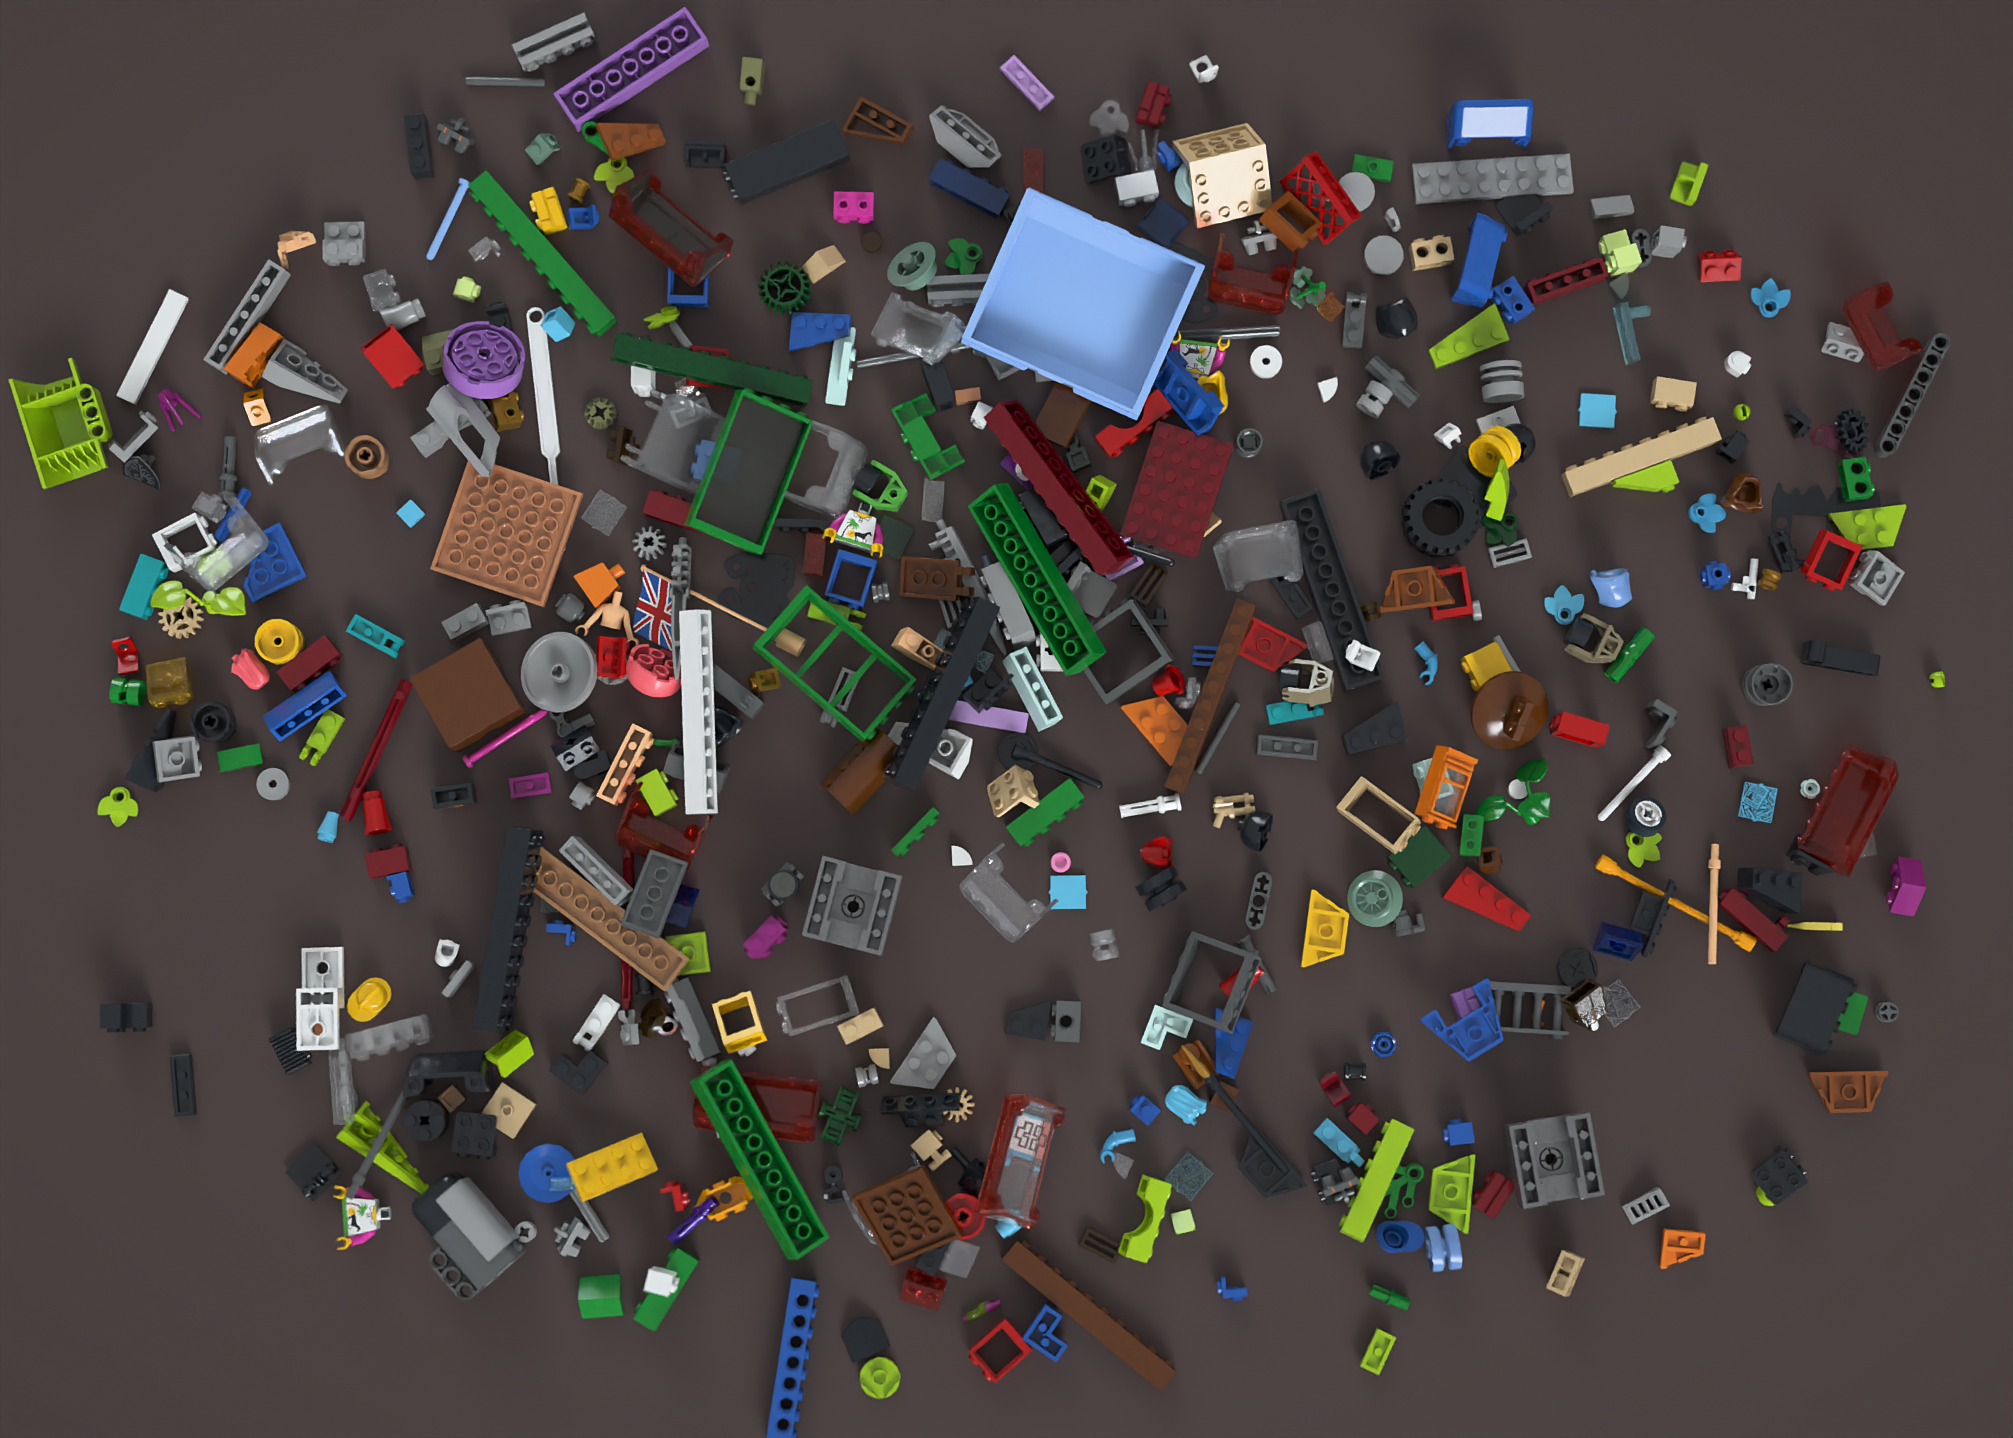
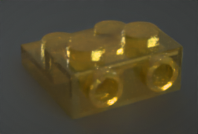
(168, 683)

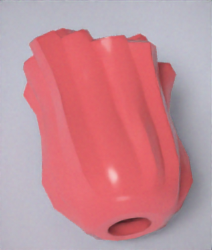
(250, 669)

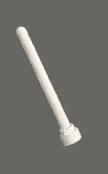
(1660, 755)

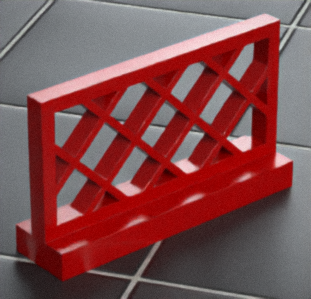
(1330, 186)

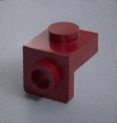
(1334, 1088)

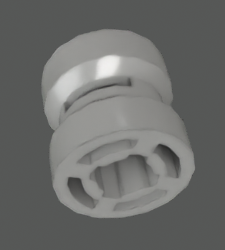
(862, 1076)

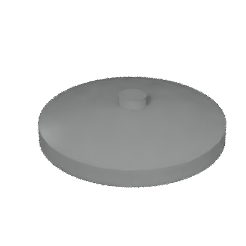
(559, 672)

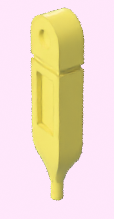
(1817, 926)

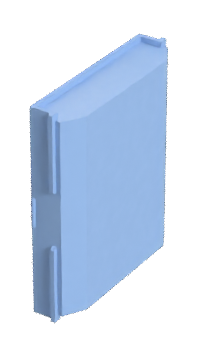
(1082, 303)

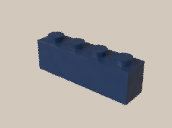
(969, 189)

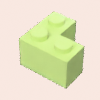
(1619, 254)

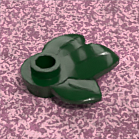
(1499, 531)

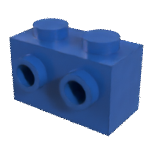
(1512, 301)

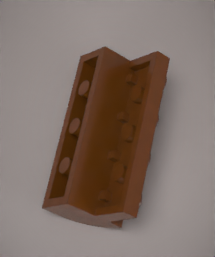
(860, 771)

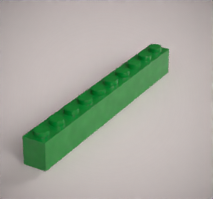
(542, 253)

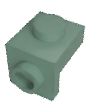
(542, 147)

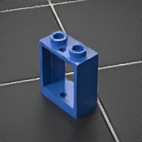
(687, 301)
(856, 560)

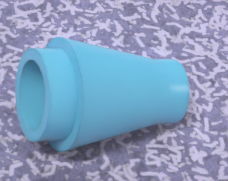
(328, 829)

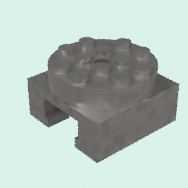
(839, 885)
(1575, 1163)

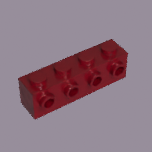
(1566, 281)

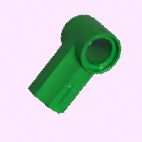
(595, 139)

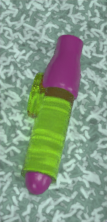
(982, 1309)

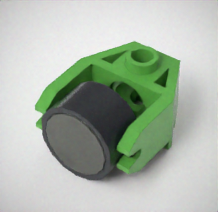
(867, 481)

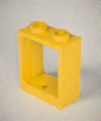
(745, 1037)

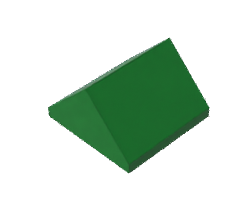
(600, 1296)

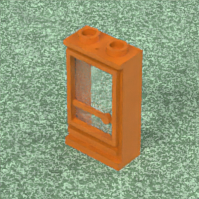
(1445, 787)

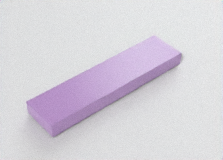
(993, 718)

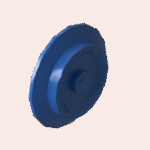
(539, 1167)

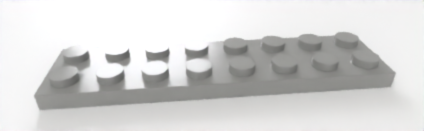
(1492, 178)

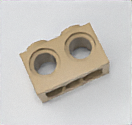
(1432, 258)
(1565, 1273)

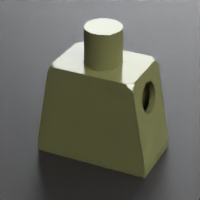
(752, 70)

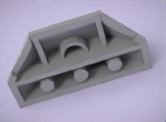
(964, 138)

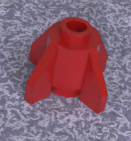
(1158, 852)

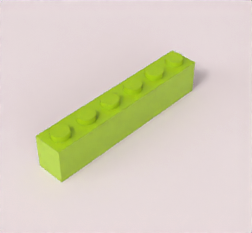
(1376, 1181)

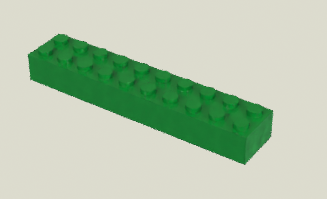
(1036, 579)
(759, 1159)

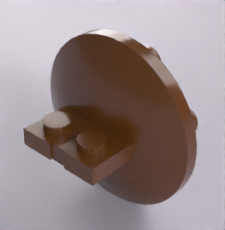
(1509, 710)

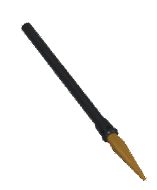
(1215, 1086)

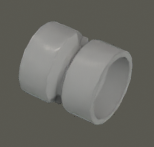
(1379, 394)

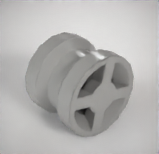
(528, 1229)

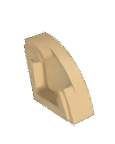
(880, 1057)

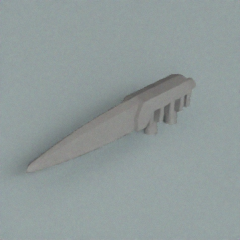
(954, 550)
(679, 594)

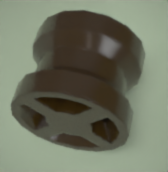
(1370, 612)

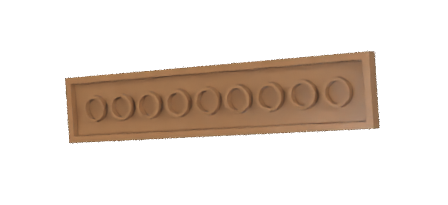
(601, 919)

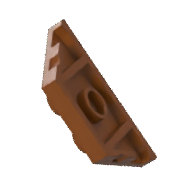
(1415, 589)
(1848, 1089)

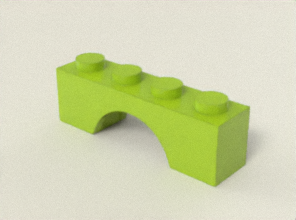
(1139, 1242)

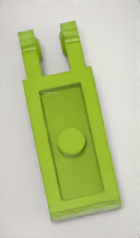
(815, 613)
(322, 735)

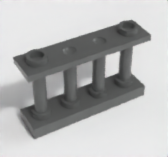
(1538, 991)

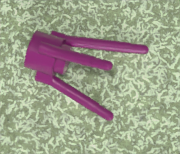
(168, 401)

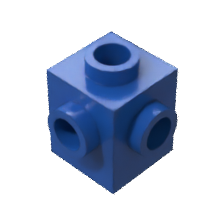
(1709, 579)

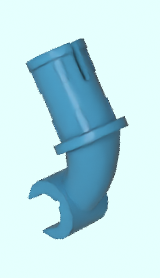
(1430, 659)
(1115, 1139)

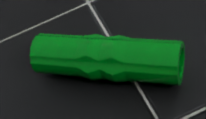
(1629, 655)

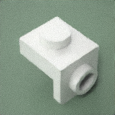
(1362, 655)

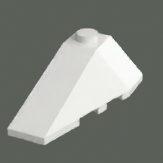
(951, 751)

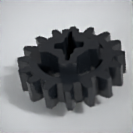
(1852, 431)

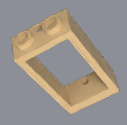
(1355, 794)

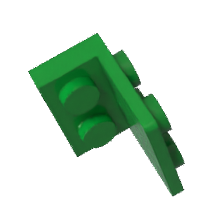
(1853, 1016)

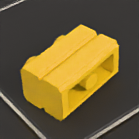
(549, 211)

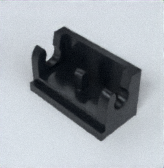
(705, 154)

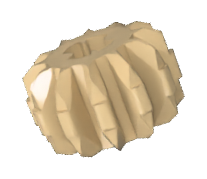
(961, 1112)

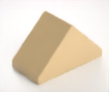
(822, 263)

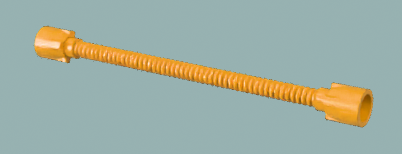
(1607, 865)

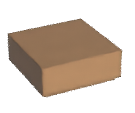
(451, 1098)

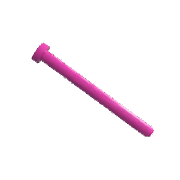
(503, 737)

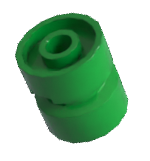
(127, 691)

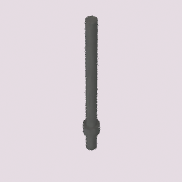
(901, 356)
(359, 1178)

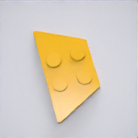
(1324, 930)

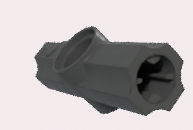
(1393, 381)

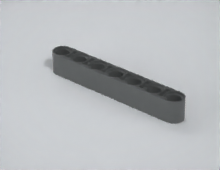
(1918, 388)

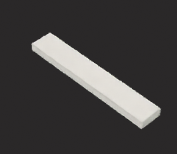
(152, 347)

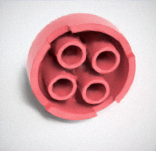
(648, 675)

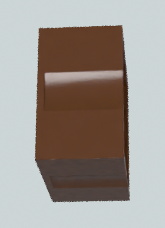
(468, 695)

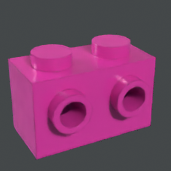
(854, 207)

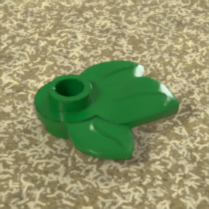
(960, 256)

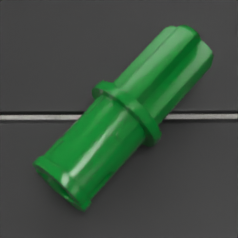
(1389, 1297)

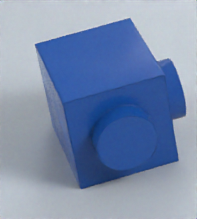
(1458, 1132)

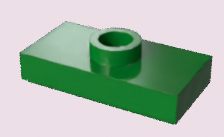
(1373, 167)

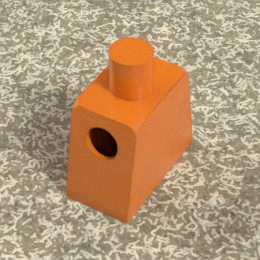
(599, 582)

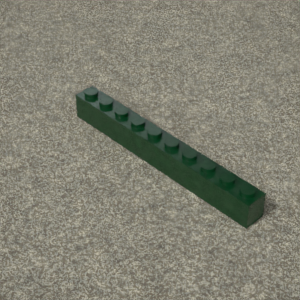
(710, 370)

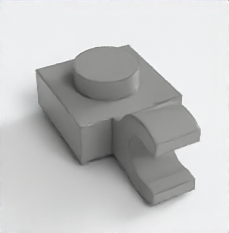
(629, 1031)

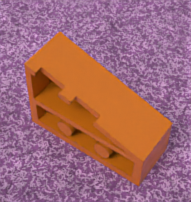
(253, 355)

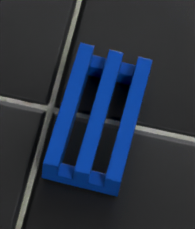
(1198, 655)

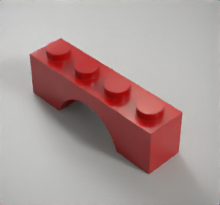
(1113, 439)

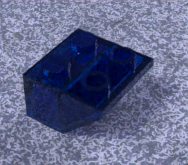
(683, 906)

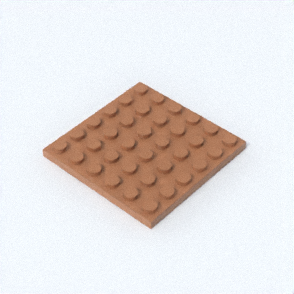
(507, 533)

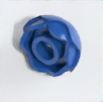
(1390, 1044)

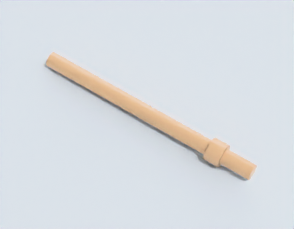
(1714, 865)

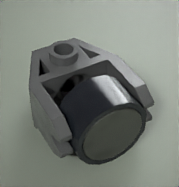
(783, 884)

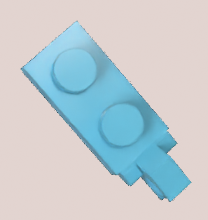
(1338, 1142)

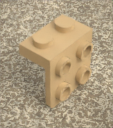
(1011, 788)

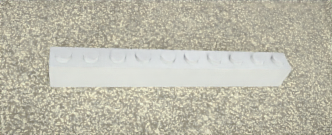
(698, 712)

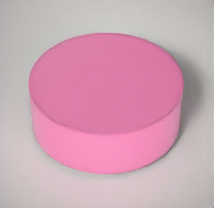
(1060, 862)

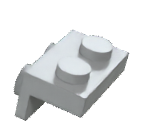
(1842, 343)

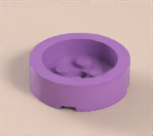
(481, 375)

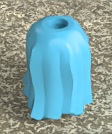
(1185, 1103)

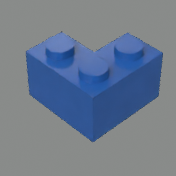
(1040, 1333)

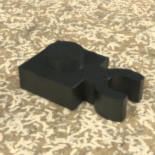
(1077, 456)

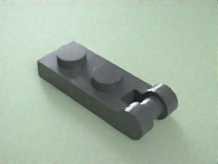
(1354, 321)

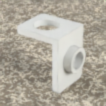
(1206, 75)

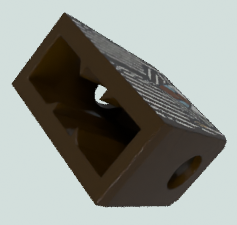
(1585, 1004)

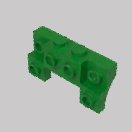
(921, 440)

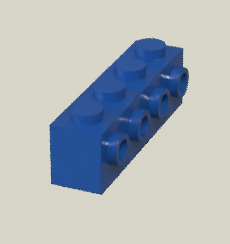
(304, 706)

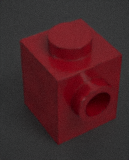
(1362, 1117)

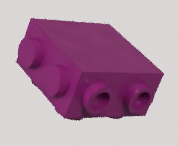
(760, 943)

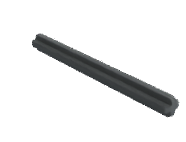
(1232, 333)

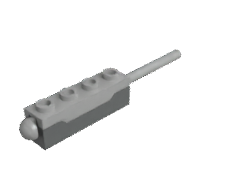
(694, 1021)

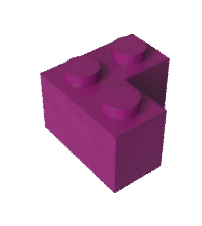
(1907, 886)

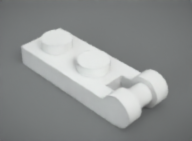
(597, 1022)

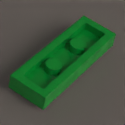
(916, 832)

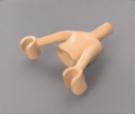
(612, 617)

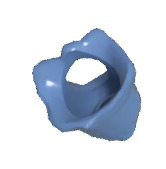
(1612, 587)

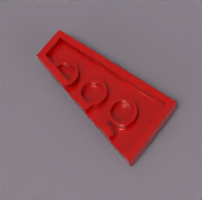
(1481, 897)

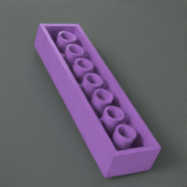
(631, 69)

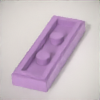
(1026, 83)

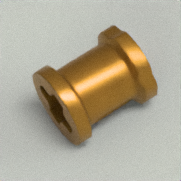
(578, 190)

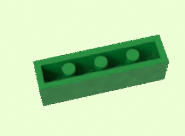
(1051, 808)
(655, 1306)

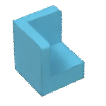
(558, 324)

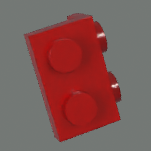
(1719, 266)
(611, 657)
(680, 1196)

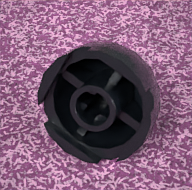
(1526, 439)
(1378, 458)
(1255, 829)

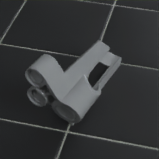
(453, 409)

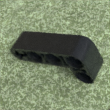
(1823, 656)

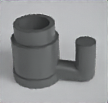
(1403, 926)

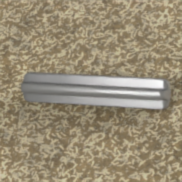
(591, 1217)

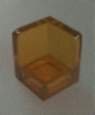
(1330, 307)

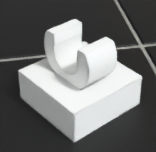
(1447, 434)

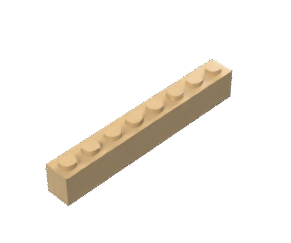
(1642, 456)

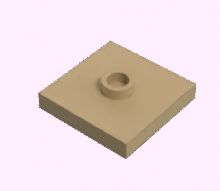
(510, 1109)

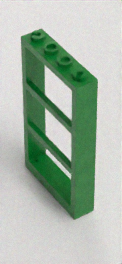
(783, 620)

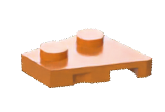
(1680, 1245)

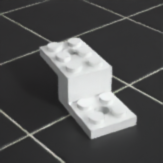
(320, 998)

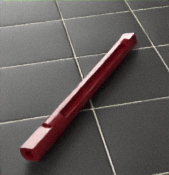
(376, 750)

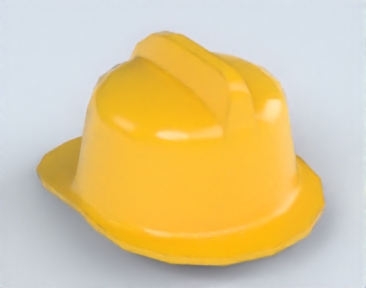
(369, 999)

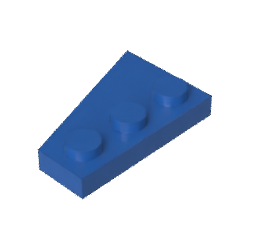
(817, 328)
(1229, 1046)

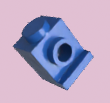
(401, 886)

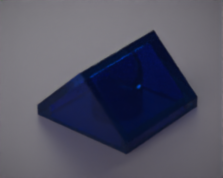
(1618, 941)

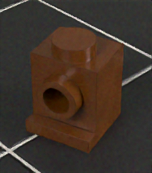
(1490, 860)

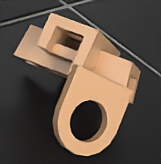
(292, 241)

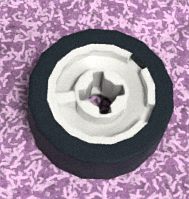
(1643, 825)

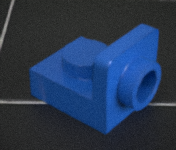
(1144, 1109)

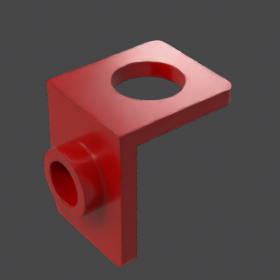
(127, 657)

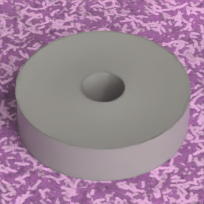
(265, 779)

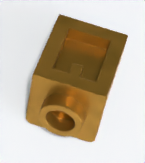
(763, 680)

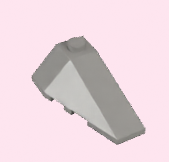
(294, 371)

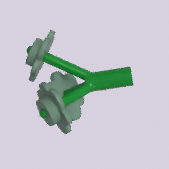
(1314, 293)

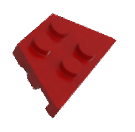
(1269, 646)

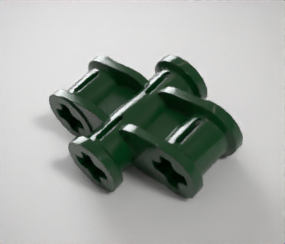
(837, 1122)

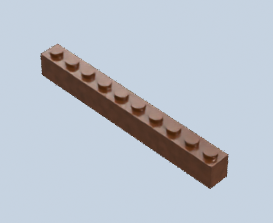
(1210, 696)
(1089, 1315)

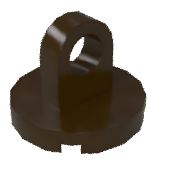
(653, 1018)

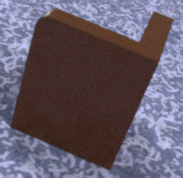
(1217, 1101)

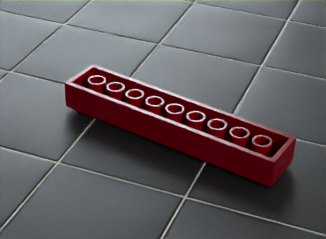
(1058, 487)

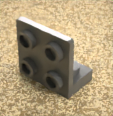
(1660, 710)

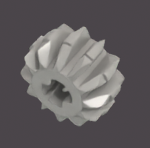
(648, 551)

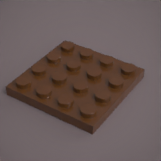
(907, 1215)

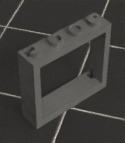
(1166, 655)
(1238, 993)

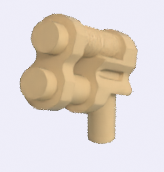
(1224, 807)

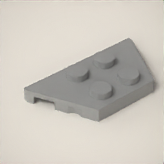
(927, 1059)

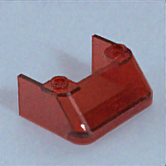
(1247, 287)
(642, 832)

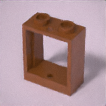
(1283, 229)

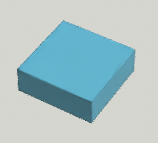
(410, 513)

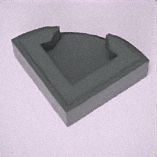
(1620, 286)

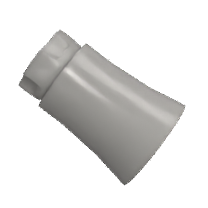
(403, 314)

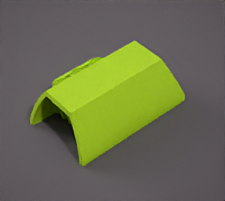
(62, 428)

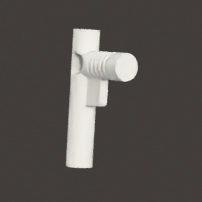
(1747, 581)

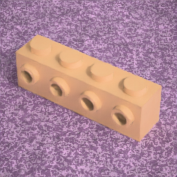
(624, 765)

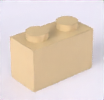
(1673, 393)

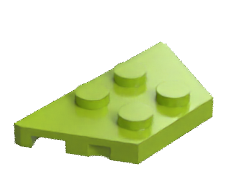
(1870, 527)
(1452, 1191)

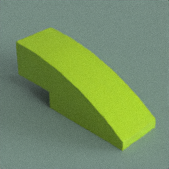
(1498, 491)

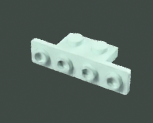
(840, 369)

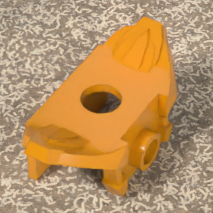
(738, 1191)

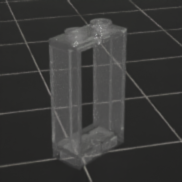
(848, 991)

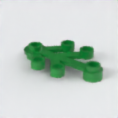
(1394, 1187)

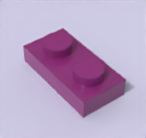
(530, 785)

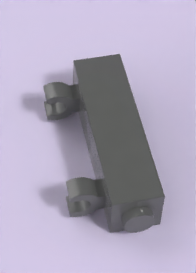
(736, 693)

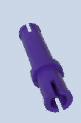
(700, 1214)

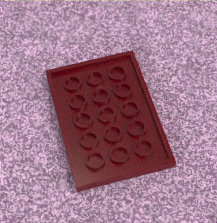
(1176, 489)

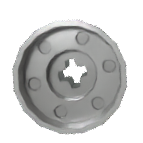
(1501, 379)

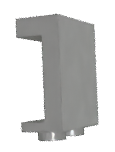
(137, 440)

